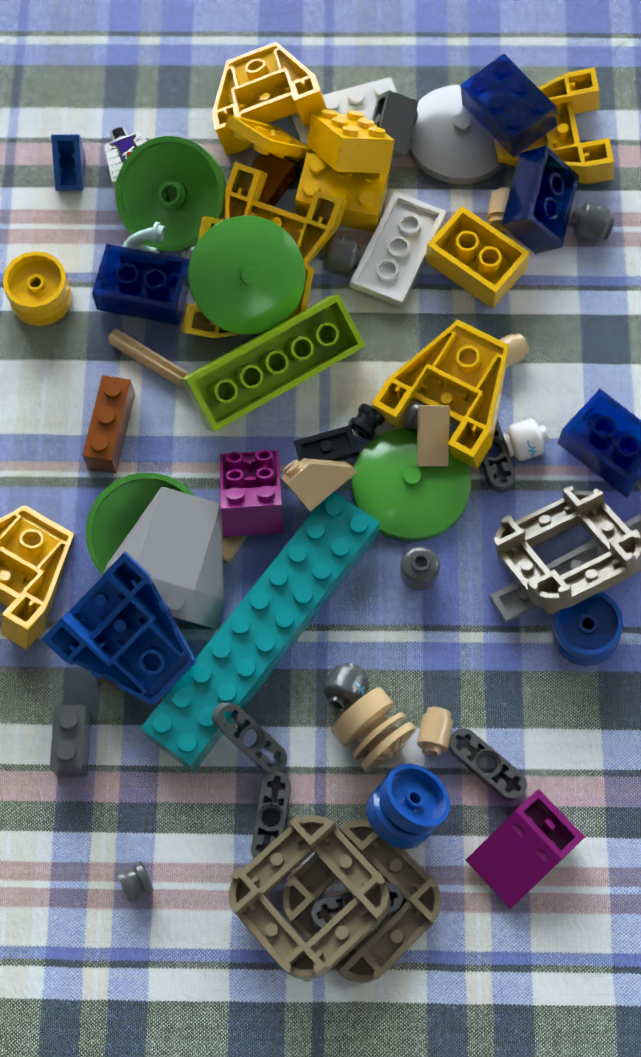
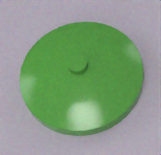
(173, 185)
(246, 274)
(408, 498)
(118, 511)

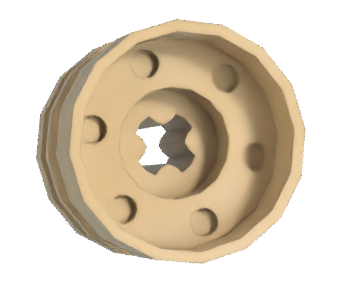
(369, 725)

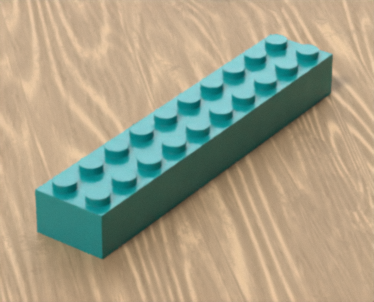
(262, 628)

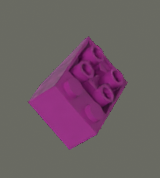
(250, 493)
(524, 848)

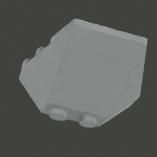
(182, 552)

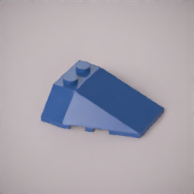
(124, 634)

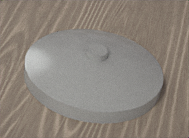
(451, 141)

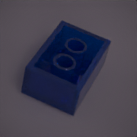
(509, 105)
(540, 200)
(142, 284)
(606, 441)

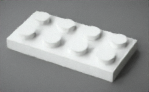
(357, 98)
(397, 249)

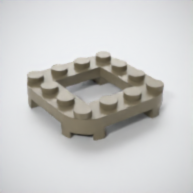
(547, 587)
(343, 931)
(399, 933)

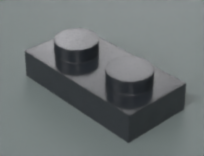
(329, 445)

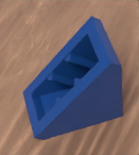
(68, 162)

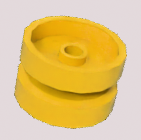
(37, 288)

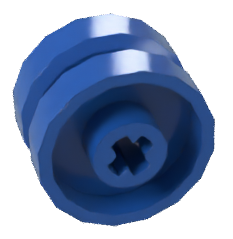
(601, 639)
(407, 806)

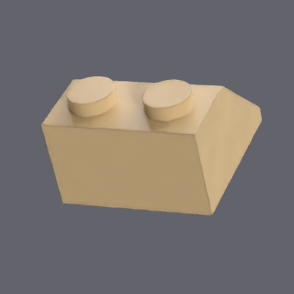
(316, 479)

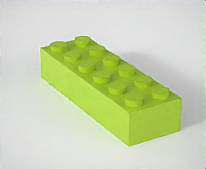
(273, 362)

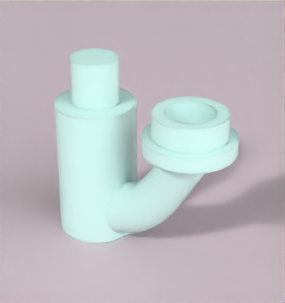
(156, 234)

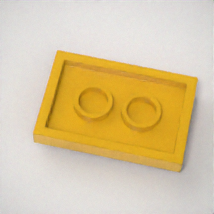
(268, 138)

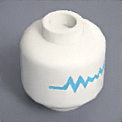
(526, 440)

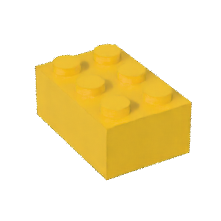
(350, 142)
(362, 191)
(477, 257)

